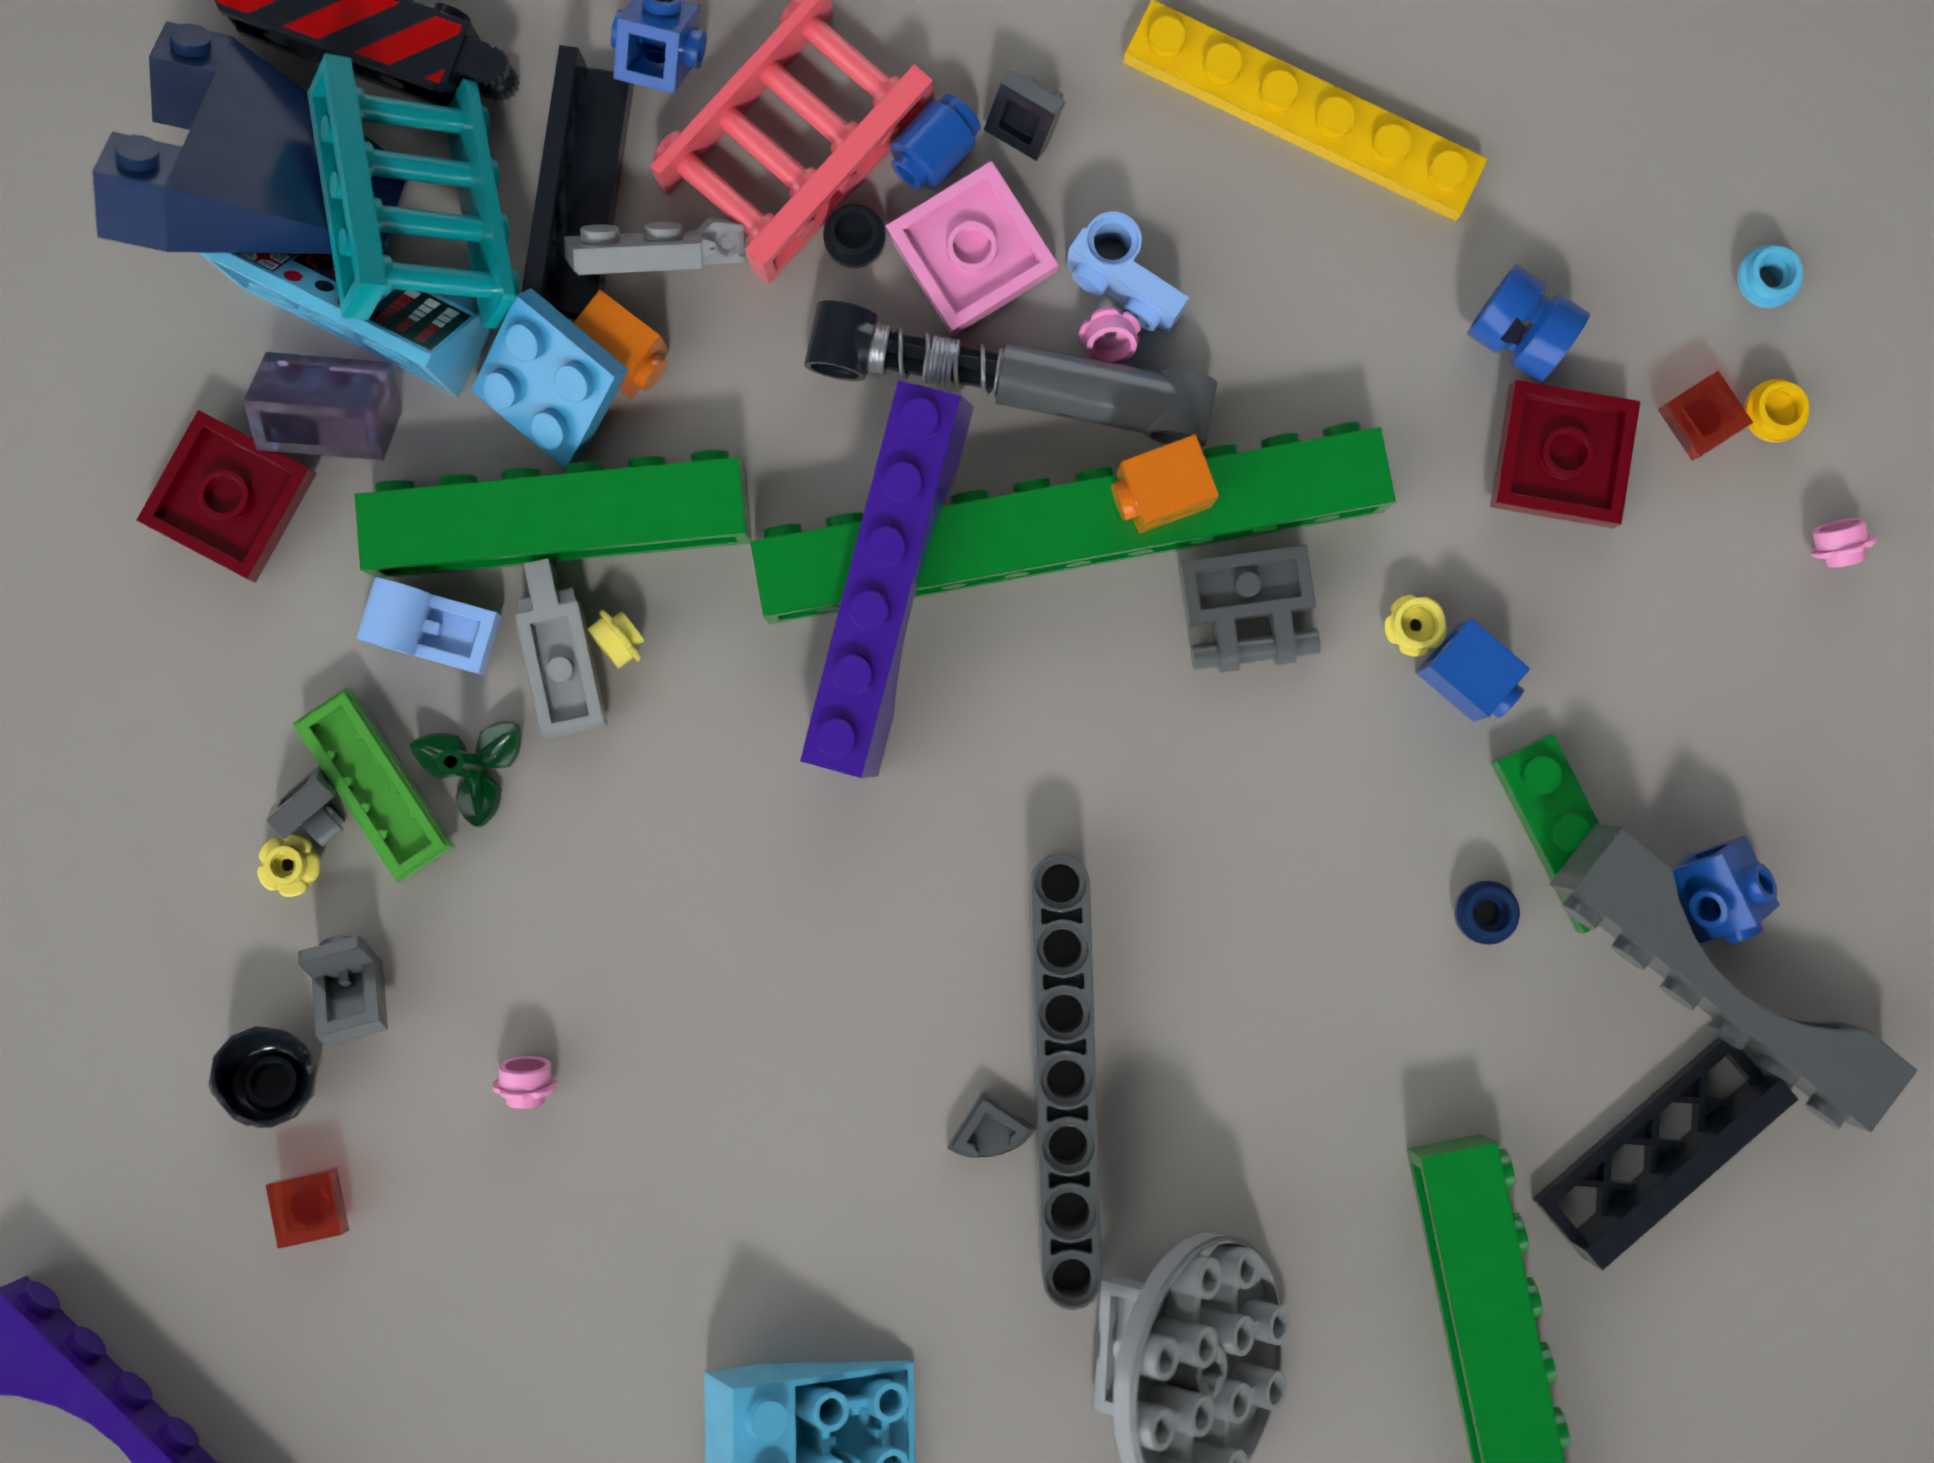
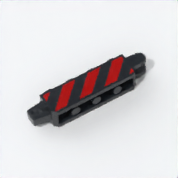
(389, 42)

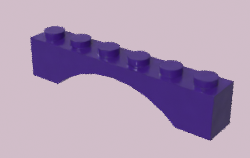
(901, 511)
(68, 1368)

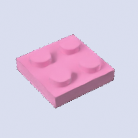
(972, 248)

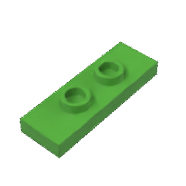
(374, 785)

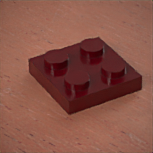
(1565, 454)
(226, 496)

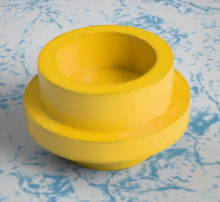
(1777, 410)

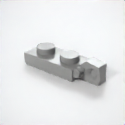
(659, 248)
(558, 655)

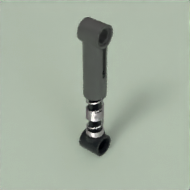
(1160, 403)

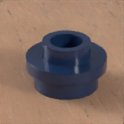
(1506, 912)

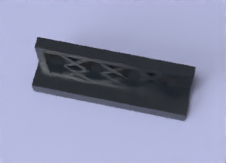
(576, 176)
(1680, 1168)

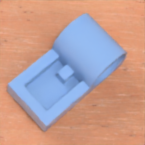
(1123, 279)
(428, 626)

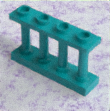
(359, 218)

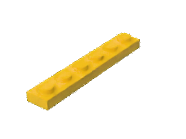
(1304, 110)

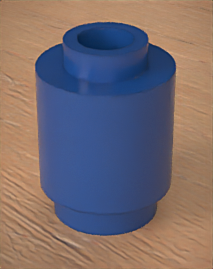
(934, 142)

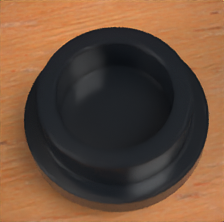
(854, 236)

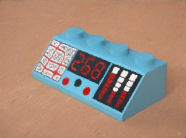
(415, 330)

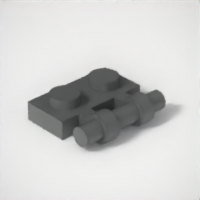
(1246, 588)

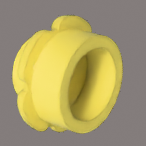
(1429, 615)
(616, 638)
(305, 865)

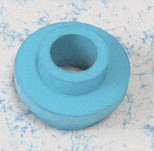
(1782, 264)

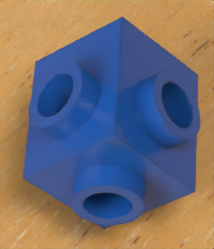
(657, 43)
(1725, 891)

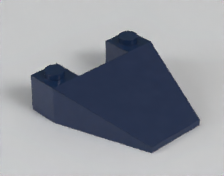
(245, 167)

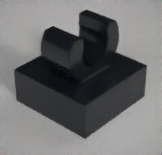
(1024, 114)

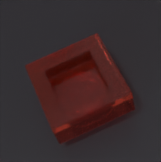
(1705, 415)
(307, 1207)

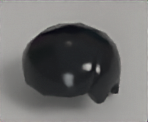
(263, 1077)

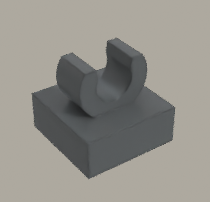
(308, 806)

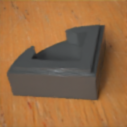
(990, 1130)

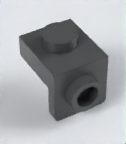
(345, 989)

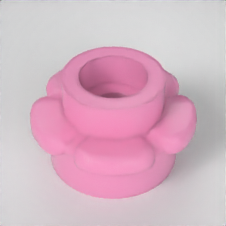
(1110, 335)
(1842, 542)
(525, 1081)

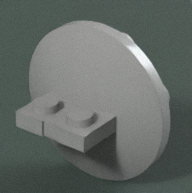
(1185, 1354)

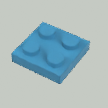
(548, 378)

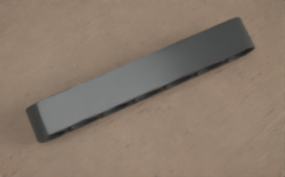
(1076, 1109)

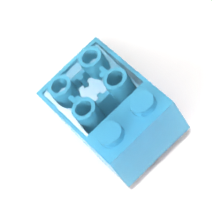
(811, 1413)

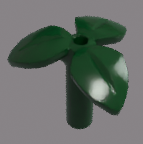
(447, 756)

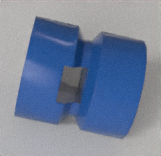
(1551, 329)

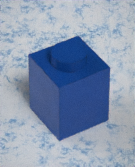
(1475, 672)

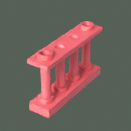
(812, 192)

